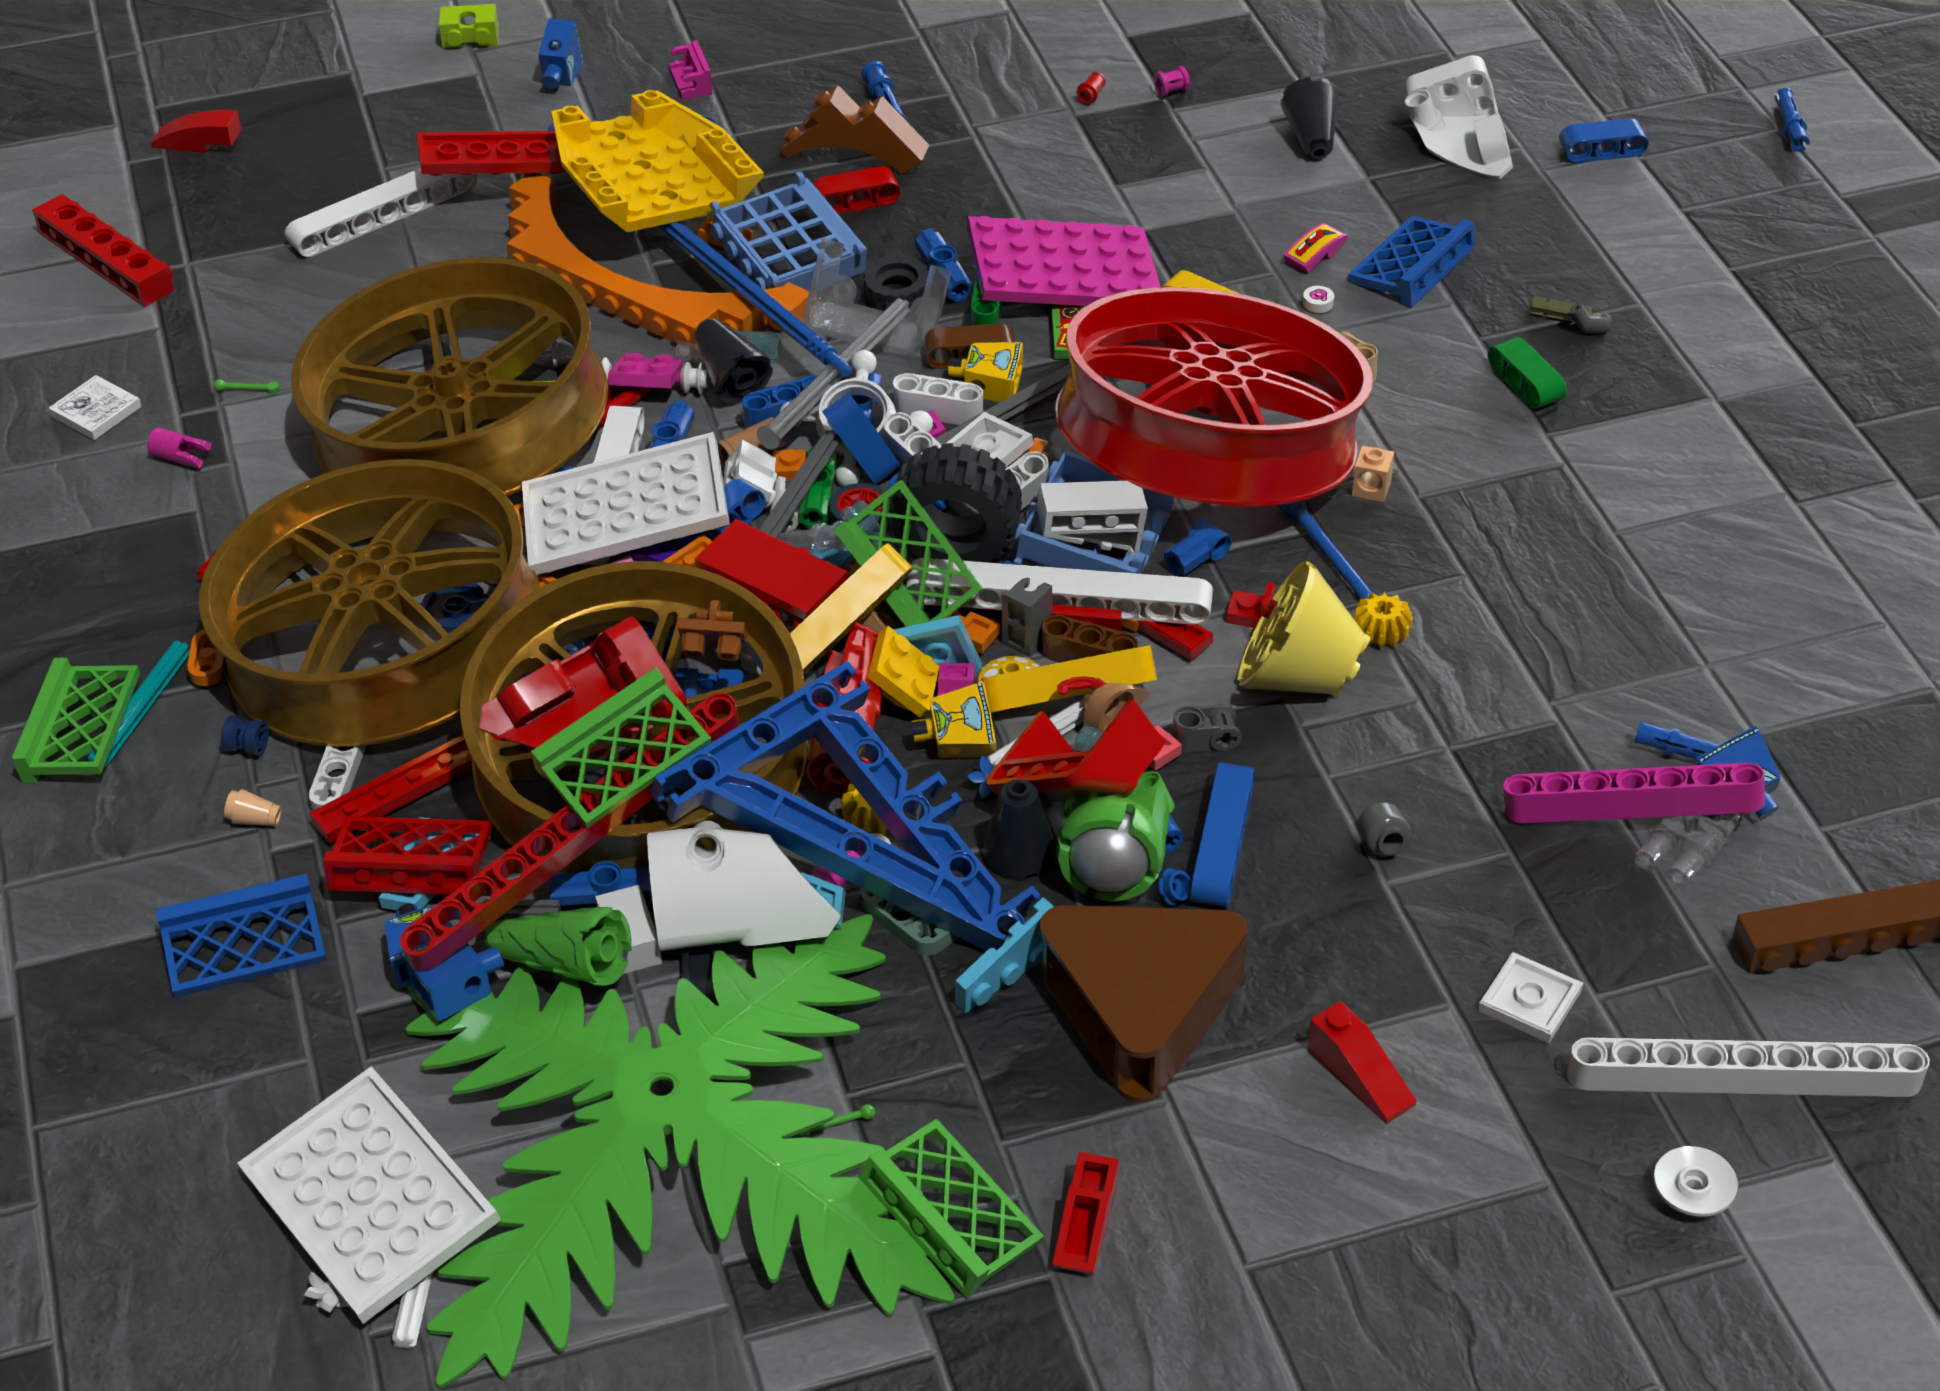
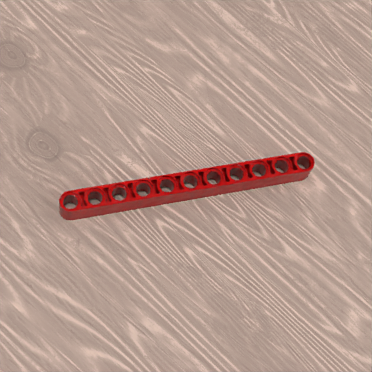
(538, 869)

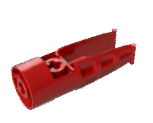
(859, 652)

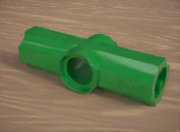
(815, 504)

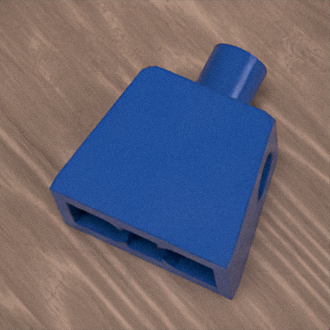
(456, 980)

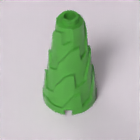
(571, 943)

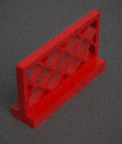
(406, 870)

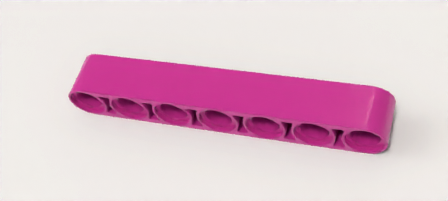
(1634, 793)

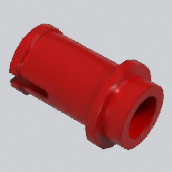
(1088, 91)

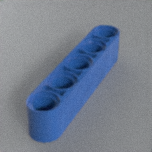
(1222, 835)

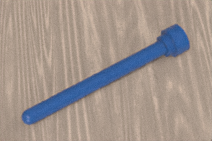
(1298, 511)

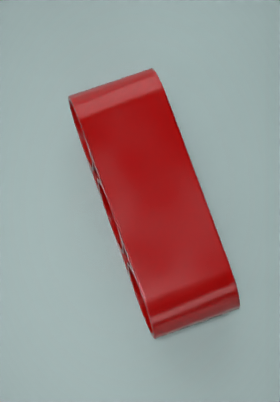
(859, 189)

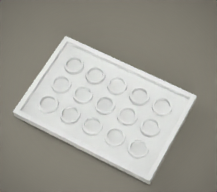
(624, 503)
(368, 1193)

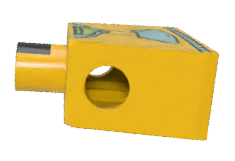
(992, 367)
(959, 724)

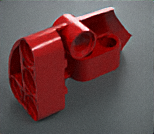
(570, 688)

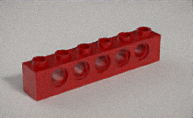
(103, 250)

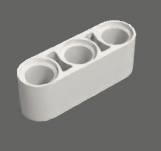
(949, 399)

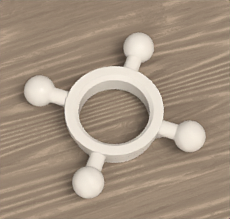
(863, 364)

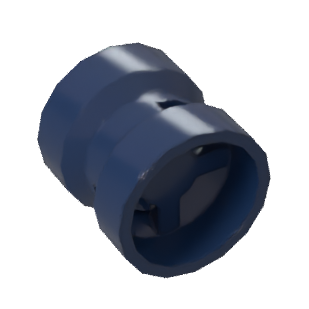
(245, 735)

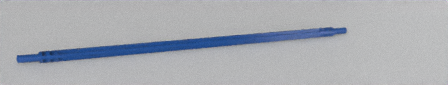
(755, 295)

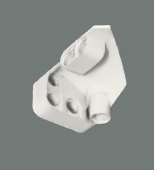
(1457, 119)
(730, 891)

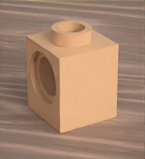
(1373, 473)

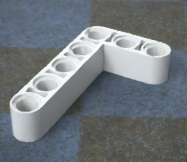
(916, 438)

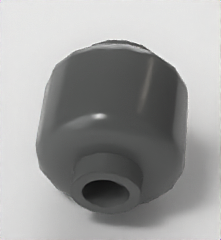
(1384, 829)

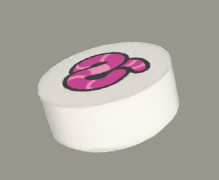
(1318, 299)

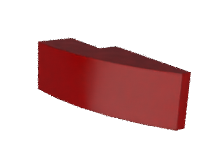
(199, 131)
(1086, 1213)

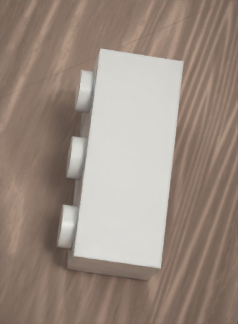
(1093, 512)

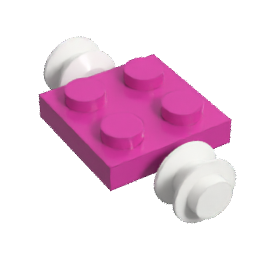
(655, 372)

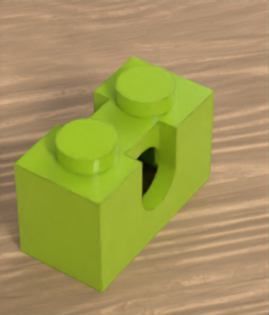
(483, 31)

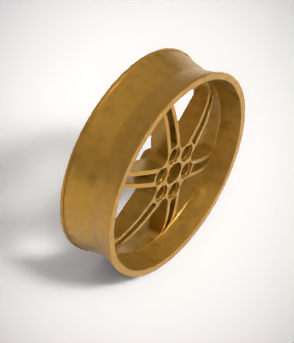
(538, 421)
(359, 588)
(588, 605)

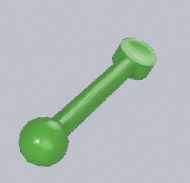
(271, 387)
(866, 1112)

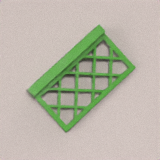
(900, 598)
(50, 716)
(602, 722)
(928, 1220)

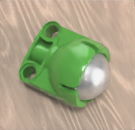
(1116, 840)

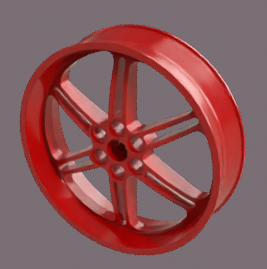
(1226, 361)

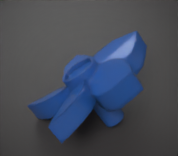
(981, 777)

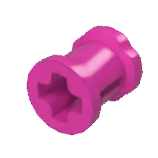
(1180, 77)

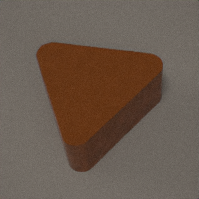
(1141, 984)

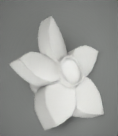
(326, 1294)

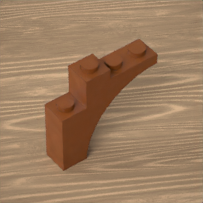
(869, 128)

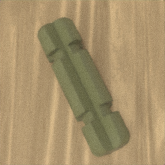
(1554, 309)

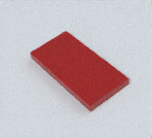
(771, 568)

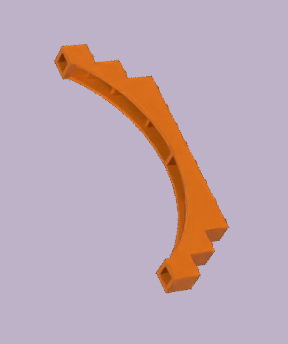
(657, 309)

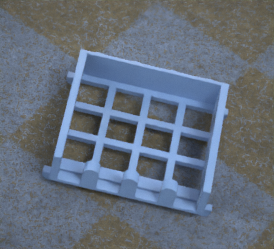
(777, 203)
(1063, 554)

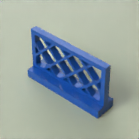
(1427, 267)
(236, 911)

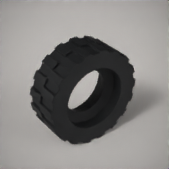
(894, 270)

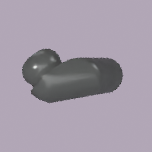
(1590, 324)

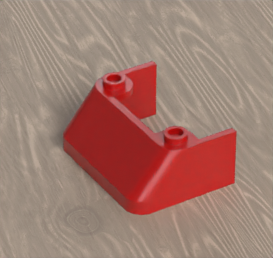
(1061, 774)

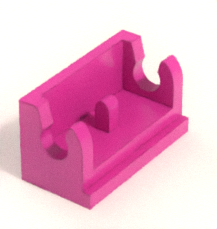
(692, 72)

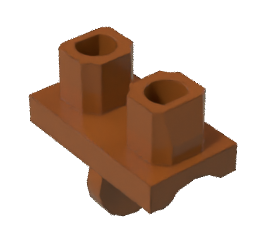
(712, 627)

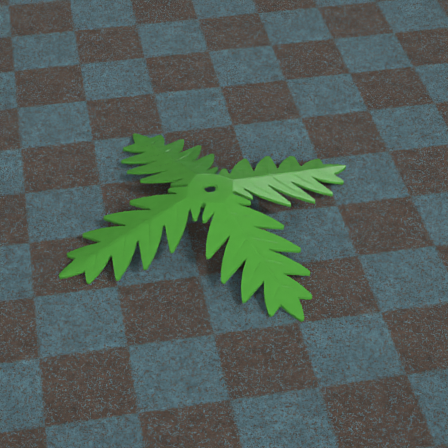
(608, 1160)

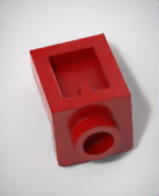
(1247, 608)

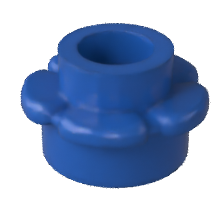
(1174, 886)

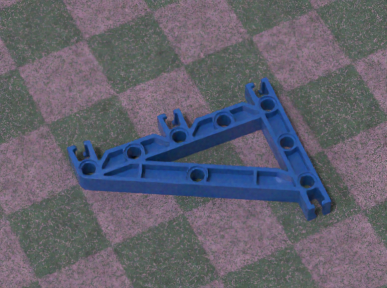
(912, 880)

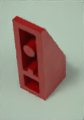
(1359, 1061)

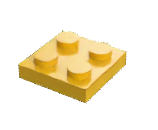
(903, 671)

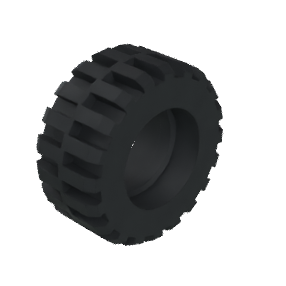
(968, 478)

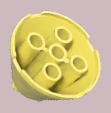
(1305, 642)

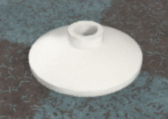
(1698, 1169)

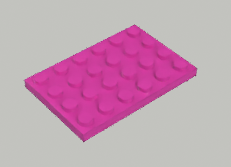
(1058, 260)

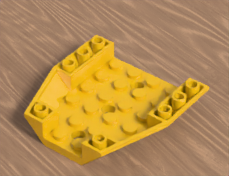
(653, 164)

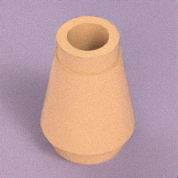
(250, 809)

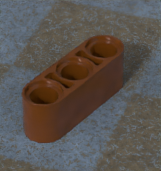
(956, 341)
(1075, 639)

